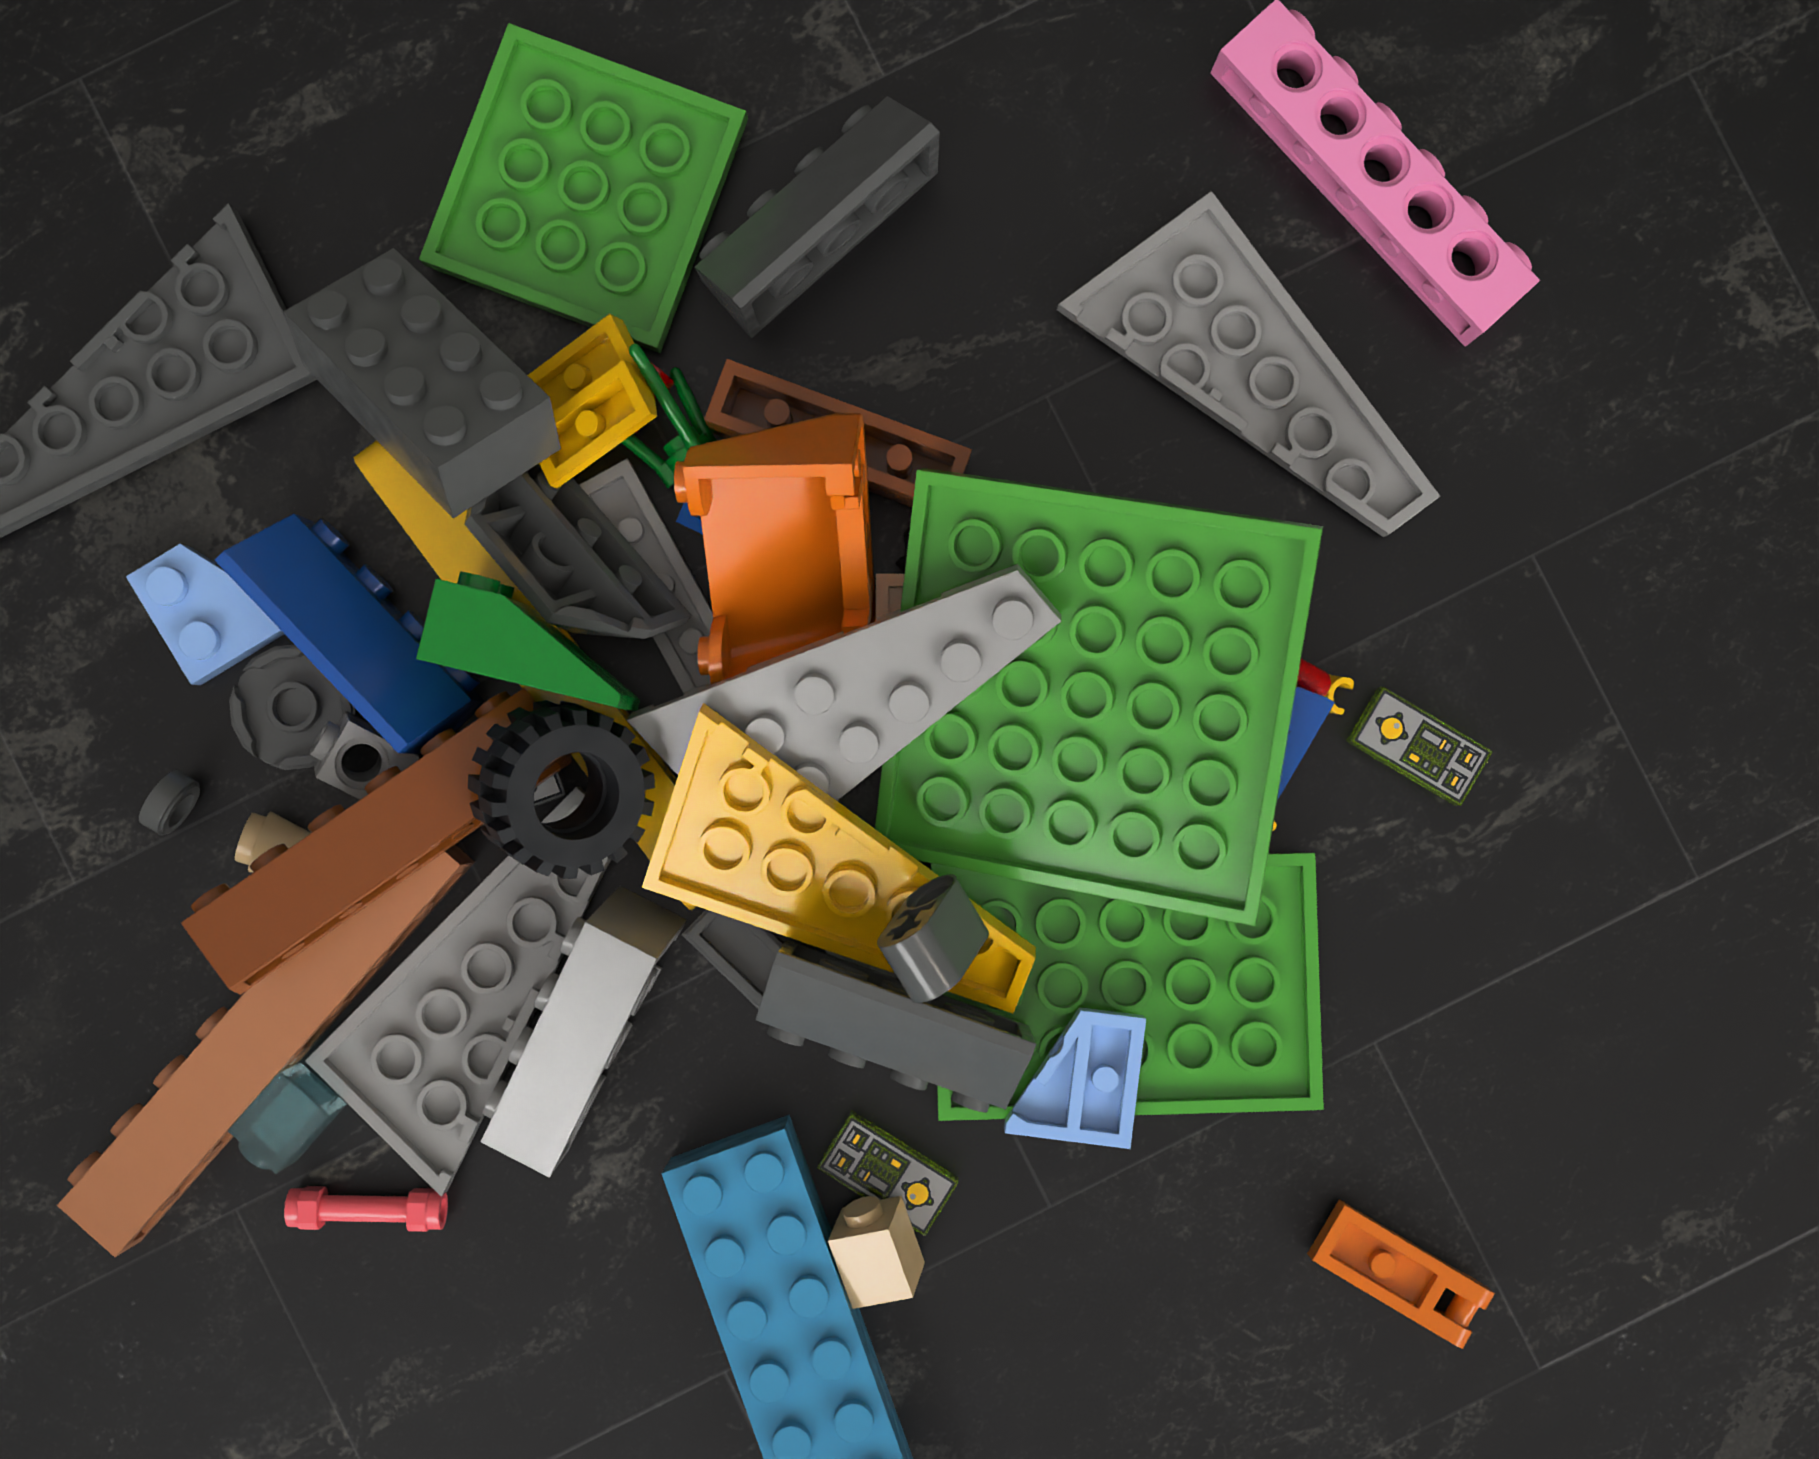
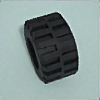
(605, 814)

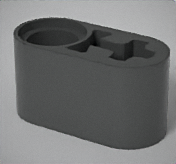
(933, 938)

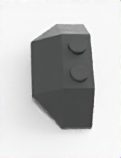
(572, 560)

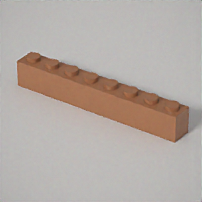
(241, 1051)

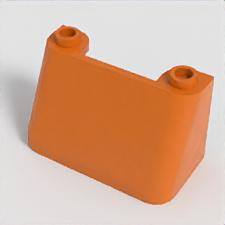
(781, 538)

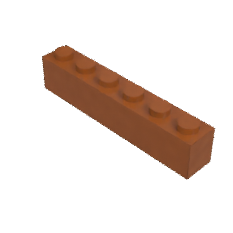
(349, 855)

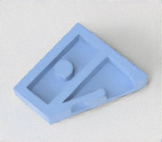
(201, 613)
(1085, 1083)

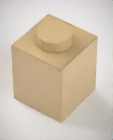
(876, 1251)

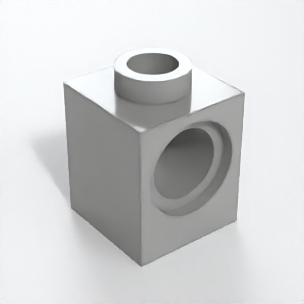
(337, 739)

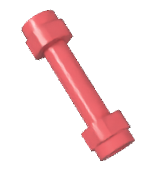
(313, 1206)

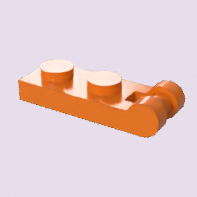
(1398, 1273)

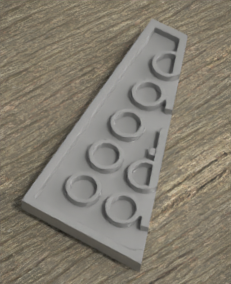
(1231, 340)
(869, 692)
(445, 1020)

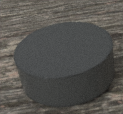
(169, 802)

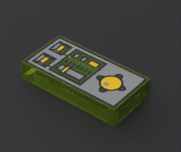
(1419, 746)
(885, 1167)

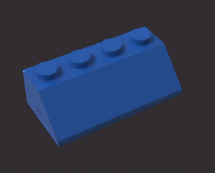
(351, 630)

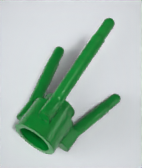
(688, 435)

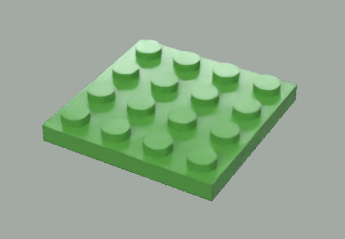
(583, 186)

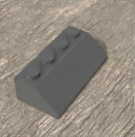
(820, 213)
(874, 1020)

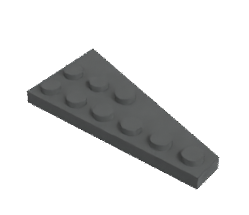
(155, 377)

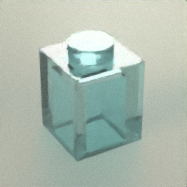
(286, 1119)

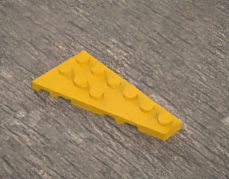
(780, 856)

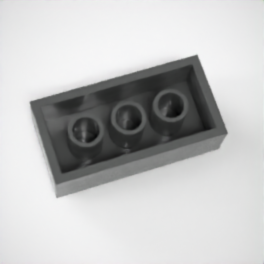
(424, 381)

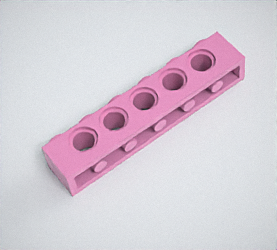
(1374, 208)

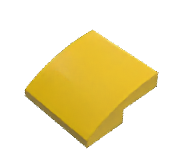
(594, 397)

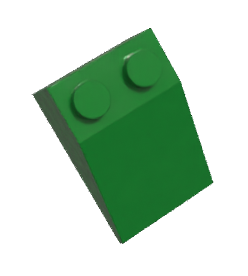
(490, 634)

